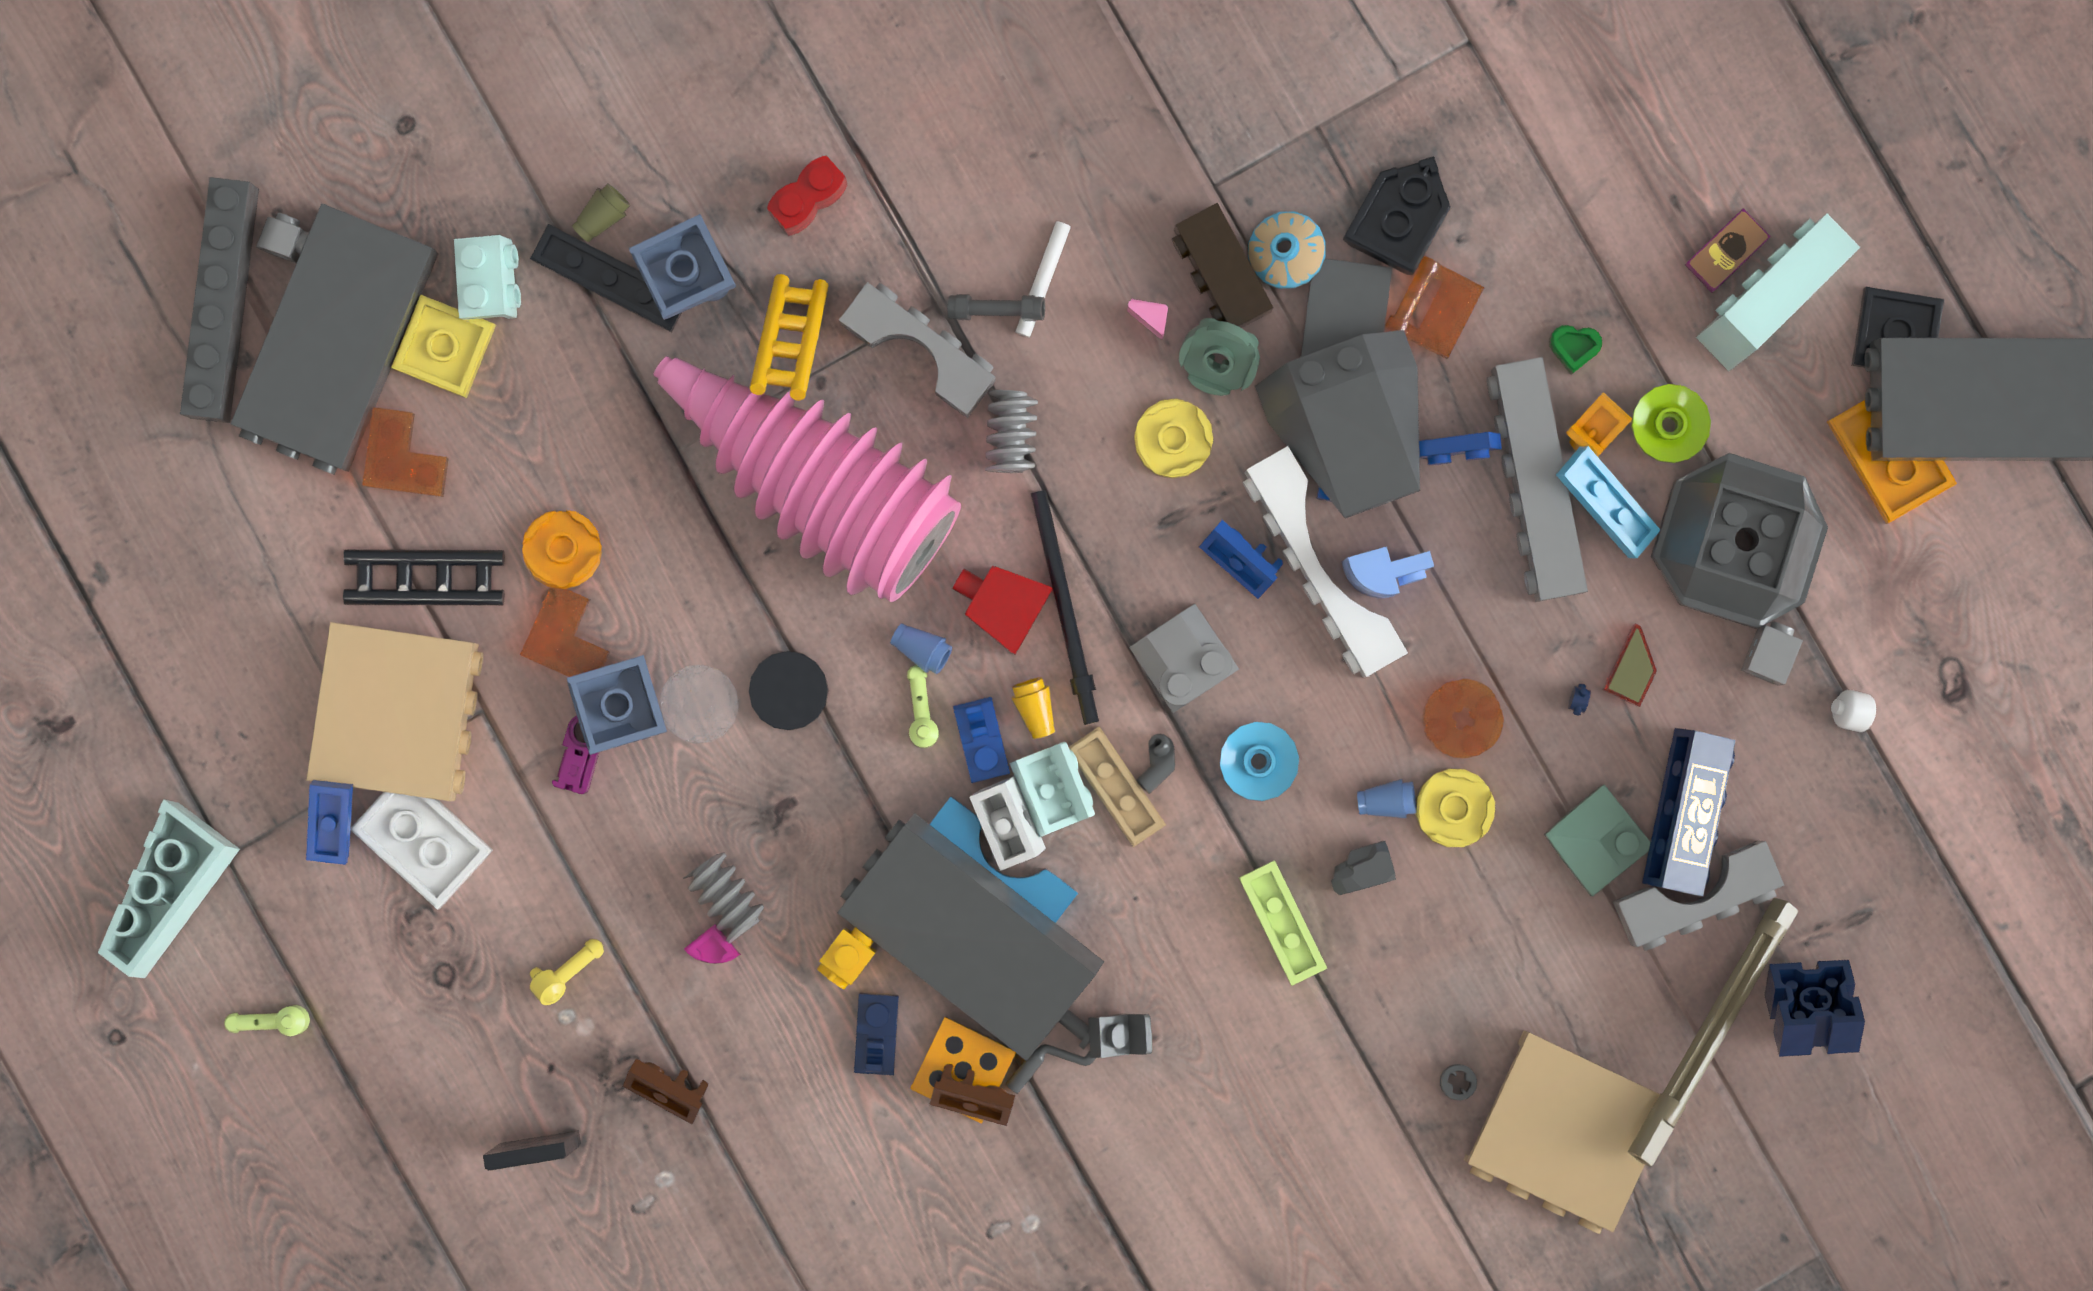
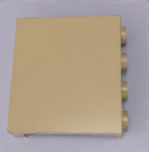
(394, 712)
(1564, 1134)

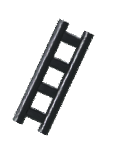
(406, 559)

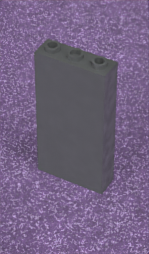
(333, 339)
(1980, 399)
(969, 935)

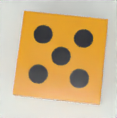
(964, 1050)

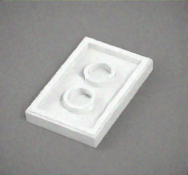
(422, 843)

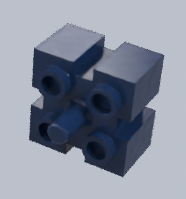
(1814, 1008)

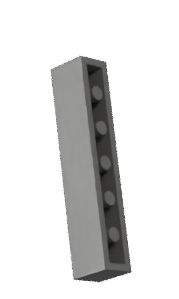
(1539, 495)

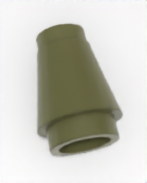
(601, 212)

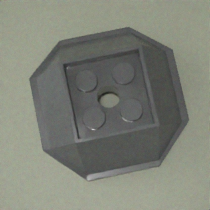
(1699, 546)

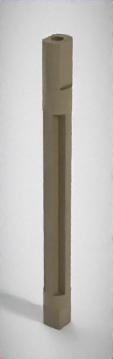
(1673, 1100)

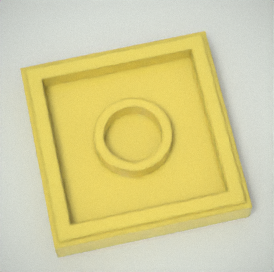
(443, 347)

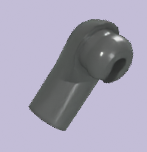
(1161, 762)

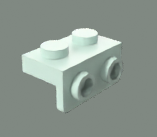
(486, 277)
(1053, 788)

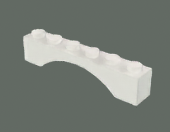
(1366, 635)

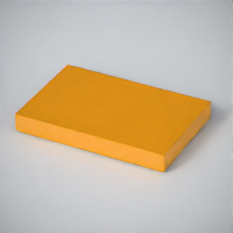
(1892, 485)

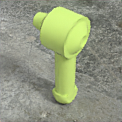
(922, 731)
(289, 1021)

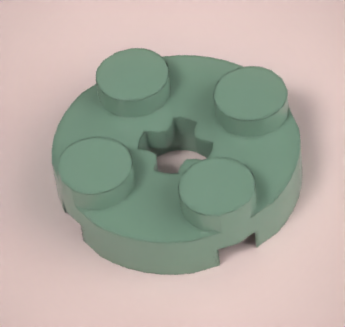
(1221, 338)

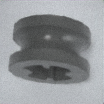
(1469, 1076)

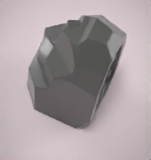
(1364, 869)

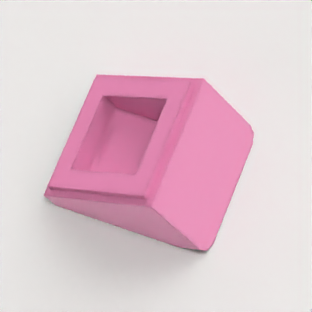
(1150, 315)

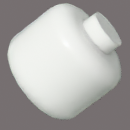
(1854, 710)

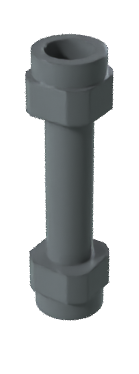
(963, 307)

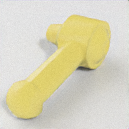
(550, 985)

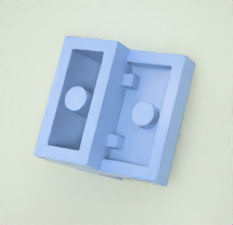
(1376, 574)

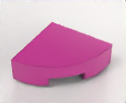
(712, 947)

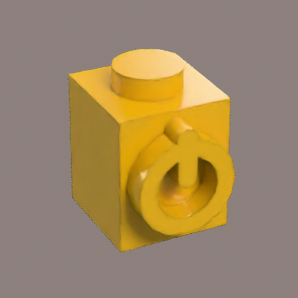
(846, 957)

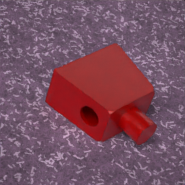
(1003, 604)

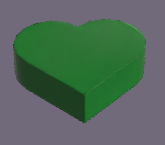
(1574, 346)

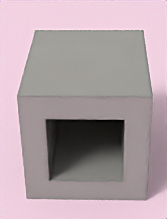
(1772, 653)

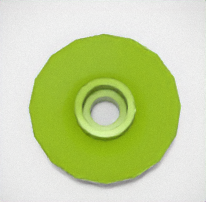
(1690, 418)

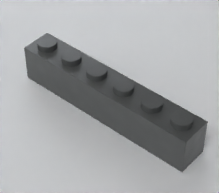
(219, 300)

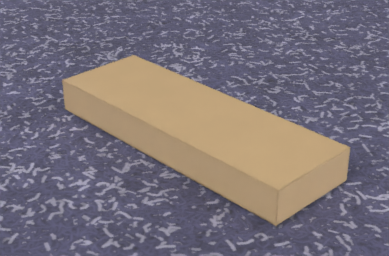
(1116, 787)

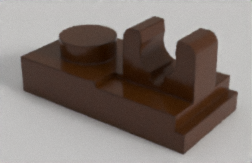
(673, 1096)
(977, 1101)

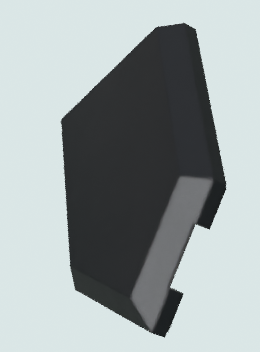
(1401, 216)

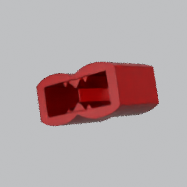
(798, 202)

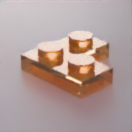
(390, 462)
(553, 638)

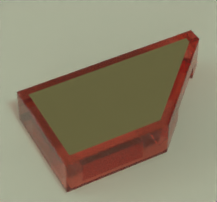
(1632, 670)

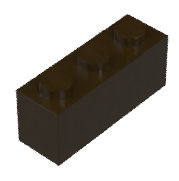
(1221, 268)

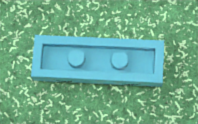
(1608, 502)

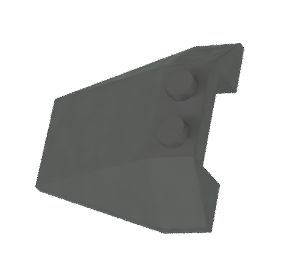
(1351, 418)

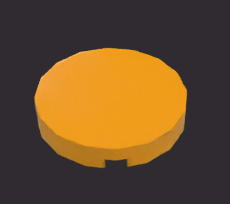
(562, 549)

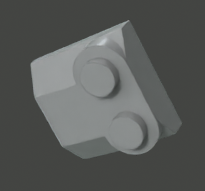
(1183, 658)

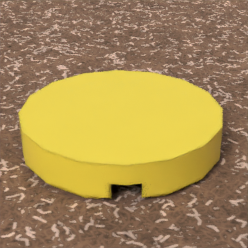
(1173, 438)
(1455, 808)

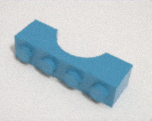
(1042, 890)

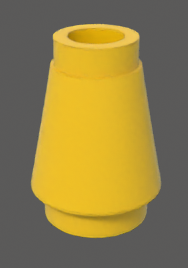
(1034, 706)

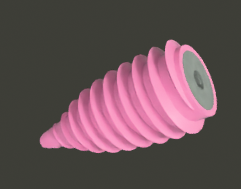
(820, 479)

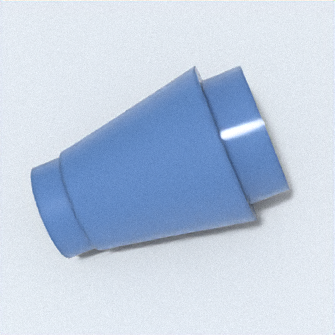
(922, 648)
(1388, 800)

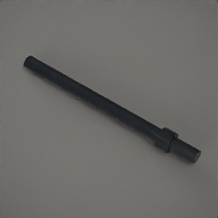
(1082, 682)

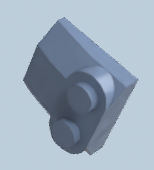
(682, 267)
(616, 705)

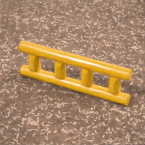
(802, 352)

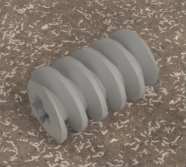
(1011, 431)
(725, 896)

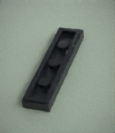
(599, 274)

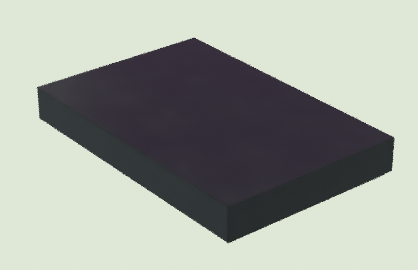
(531, 1150)

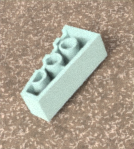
(1778, 291)
(170, 882)

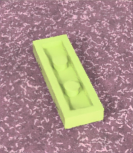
(1282, 923)

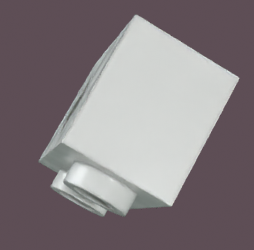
(1007, 823)

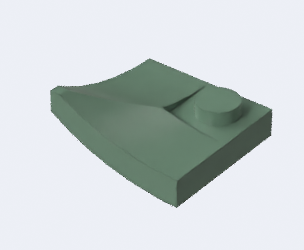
(1598, 840)

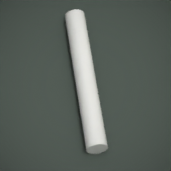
(1045, 271)

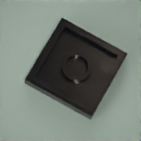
(1894, 316)

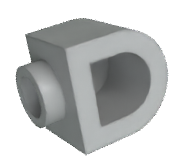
(282, 237)

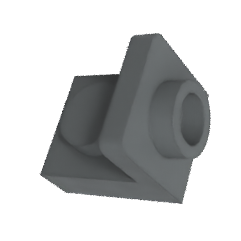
(1120, 1035)

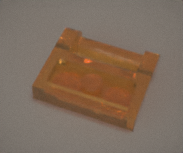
(1446, 313)

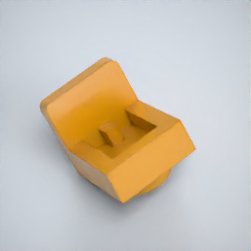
(1598, 425)

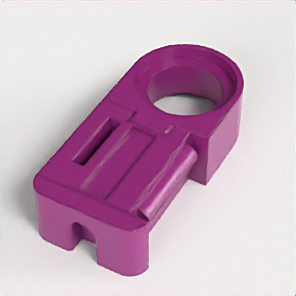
(576, 764)

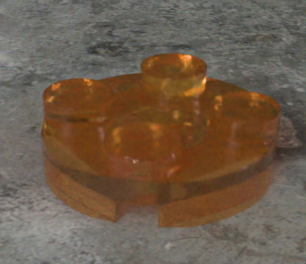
(1483, 708)

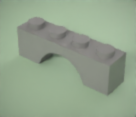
(877, 319)
(1744, 876)

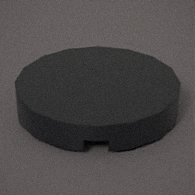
(788, 690)

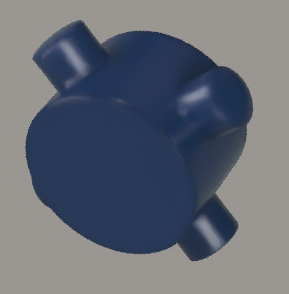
(1579, 699)

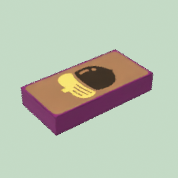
(1727, 250)

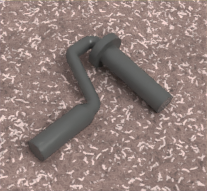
(1030, 1066)

